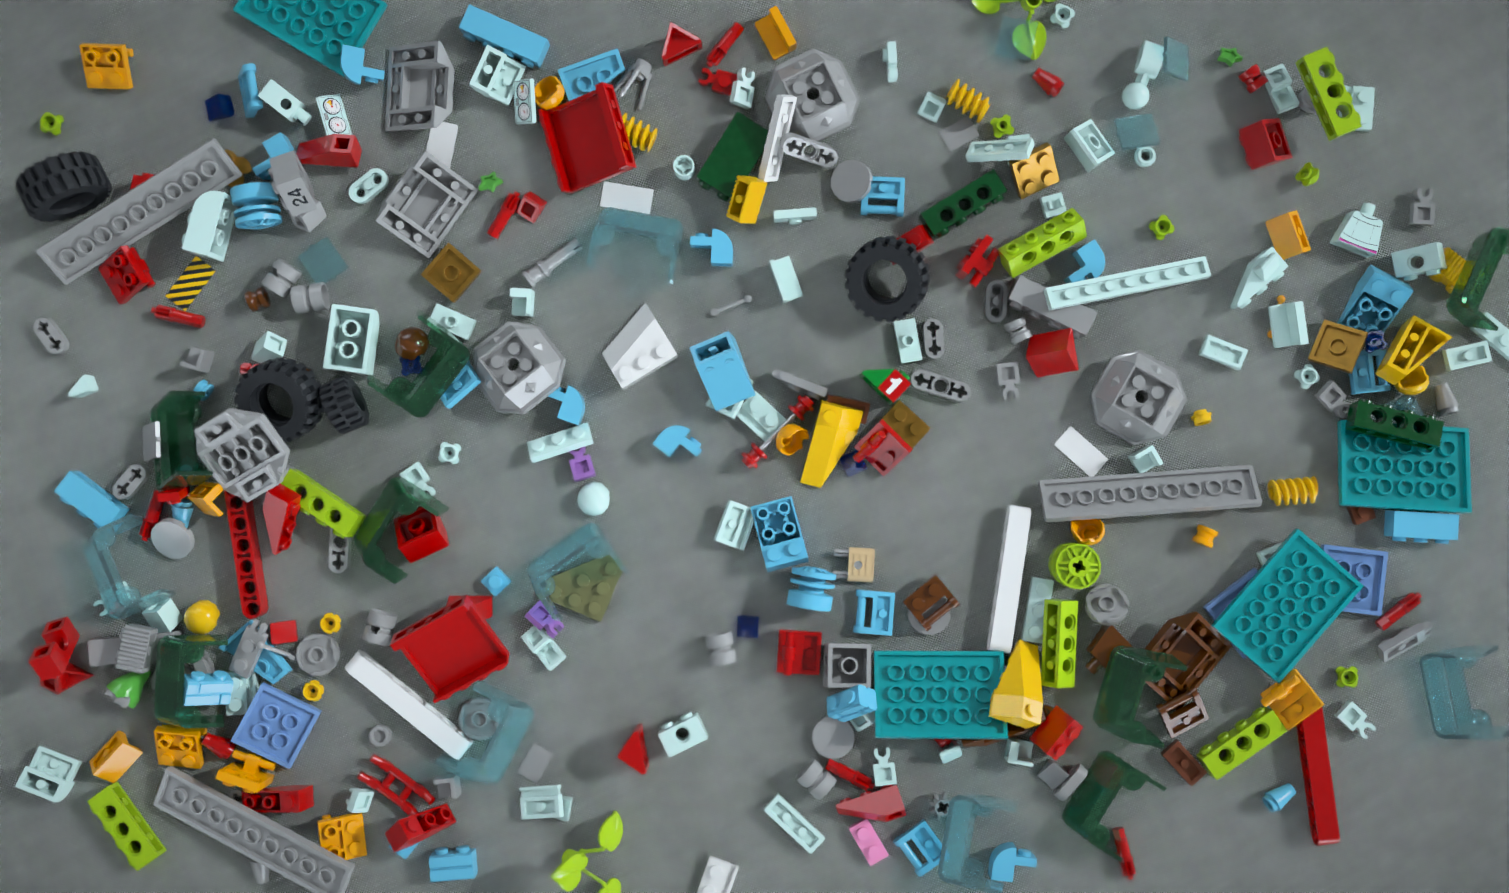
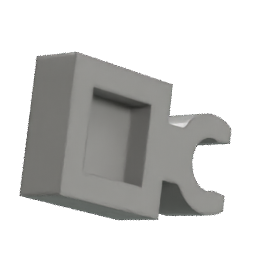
(1422, 212)
(1008, 375)
(1332, 398)

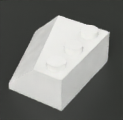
(639, 349)

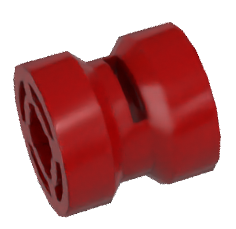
(1250, 74)

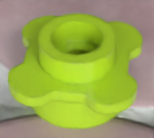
(45, 123)
(998, 131)
(1308, 174)
(1167, 227)
(1352, 679)

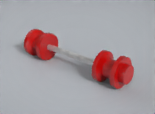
(804, 404)

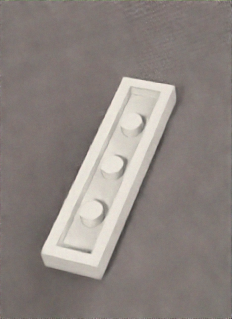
(779, 125)

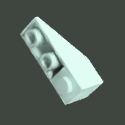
(1252, 283)

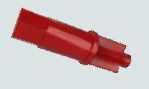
(722, 47)
(504, 214)
(174, 315)
(151, 517)
(1399, 610)
(854, 777)
(1122, 847)

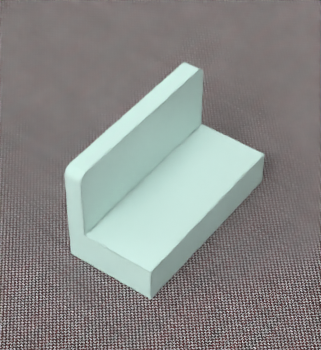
(785, 279)
(1288, 324)

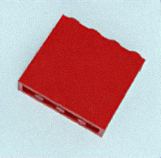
(587, 139)
(452, 648)

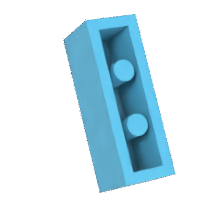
(90, 499)
(1421, 526)

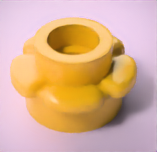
(1201, 417)
(326, 627)
(307, 690)

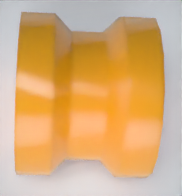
(1205, 536)

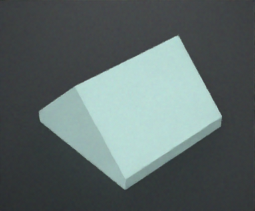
(1089, 145)

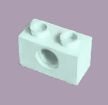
(1405, 261)
(673, 743)

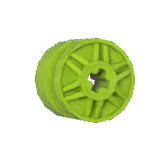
(1062, 561)

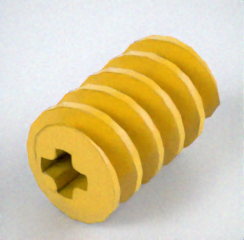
(968, 100)
(639, 135)
(1293, 490)

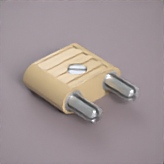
(860, 564)

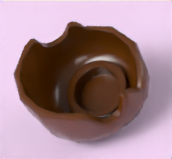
(411, 343)

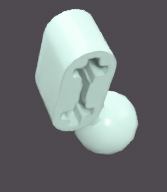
(1147, 66)

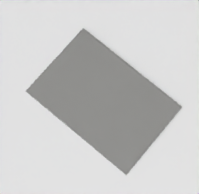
(959, 133)
(535, 763)

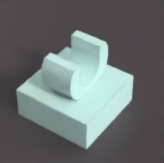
(1052, 205)
(359, 800)

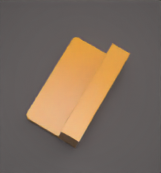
(776, 34)
(1288, 235)
(204, 495)
(114, 758)

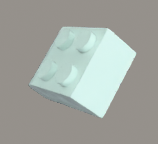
(210, 225)
(352, 339)

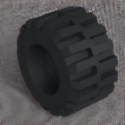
(344, 404)

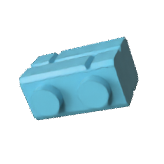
(207, 688)
(851, 703)
(453, 864)

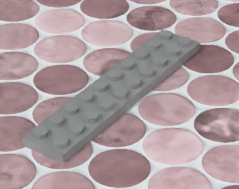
(138, 211)
(1149, 493)
(252, 834)

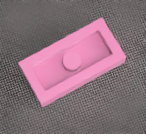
(868, 841)

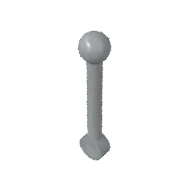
(715, 312)
(260, 645)

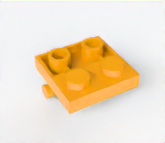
(106, 65)
(1291, 699)
(179, 746)
(247, 775)
(343, 835)

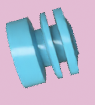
(255, 204)
(811, 588)

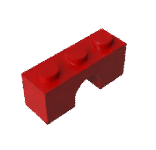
(52, 659)

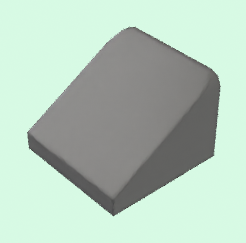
(1052, 774)

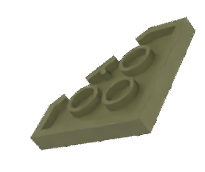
(587, 587)

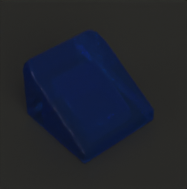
(219, 107)
(850, 466)
(747, 626)

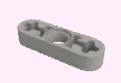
(802, 143)
(953, 395)
(346, 558)

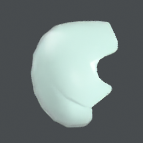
(593, 498)

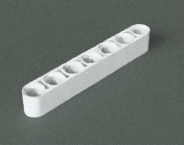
(1009, 579)
(408, 704)

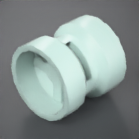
(682, 164)

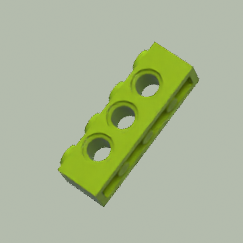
(1324, 104)
(1042, 242)
(350, 516)
(1059, 643)
(1252, 743)
(137, 826)

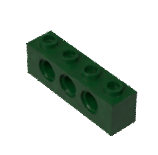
(989, 183)
(1428, 427)

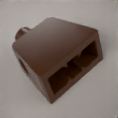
(1101, 647)

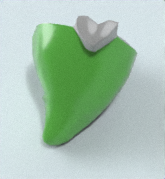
(127, 688)

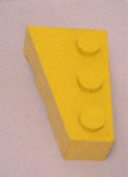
(1410, 347)

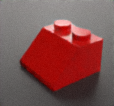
(1264, 143)
(420, 534)
(1056, 733)

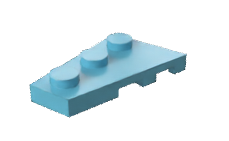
(584, 75)
(269, 665)

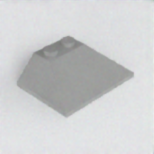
(418, 87)
(425, 203)

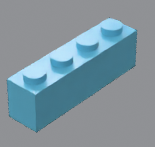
(504, 36)

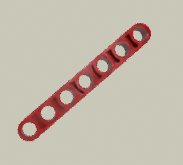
(241, 556)
(1318, 779)

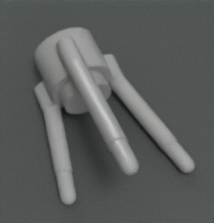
(639, 71)

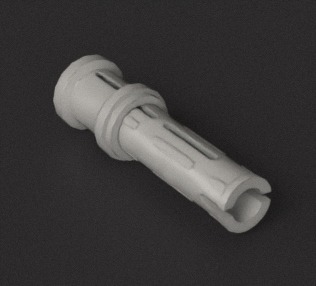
(544, 268)

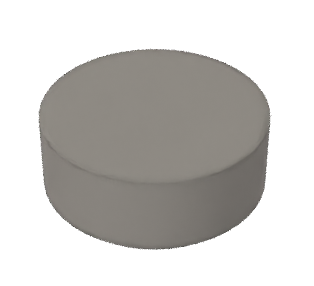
(380, 735)

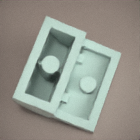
(496, 75)
(49, 774)

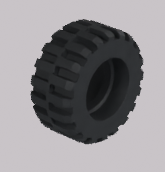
(63, 186)
(870, 301)
(299, 385)

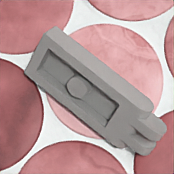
(796, 383)
(1404, 641)
(247, 652)

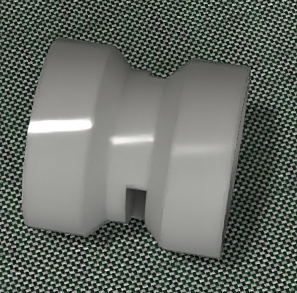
(1020, 335)

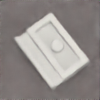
(718, 876)

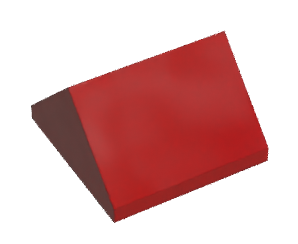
(1052, 353)
(634, 751)

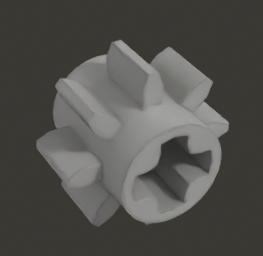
(940, 798)

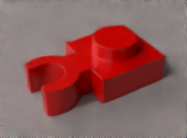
(721, 81)
(173, 496)

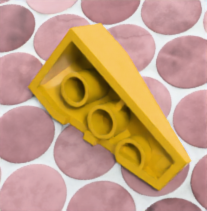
(832, 435)
(1019, 692)

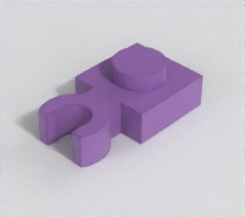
(582, 465)
(541, 618)

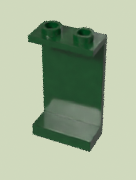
(733, 156)

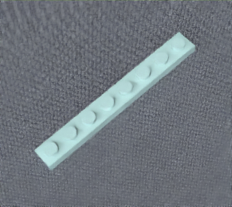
(1126, 283)

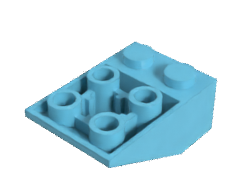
(1375, 301)
(722, 370)
(779, 534)

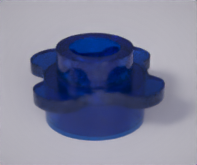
(1380, 344)
(415, 368)

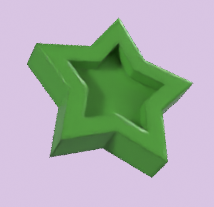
(1229, 56)
(490, 182)

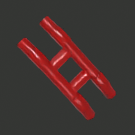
(383, 788)

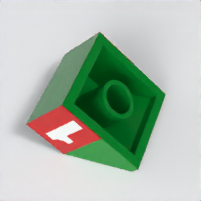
(887, 382)

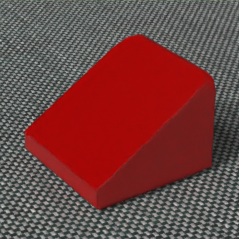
(531, 206)
(283, 632)

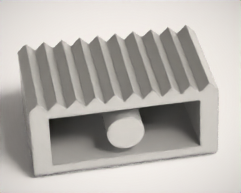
(136, 648)

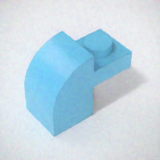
(352, 66)
(274, 146)
(720, 247)
(1091, 261)
(572, 404)
(672, 437)
(1004, 860)

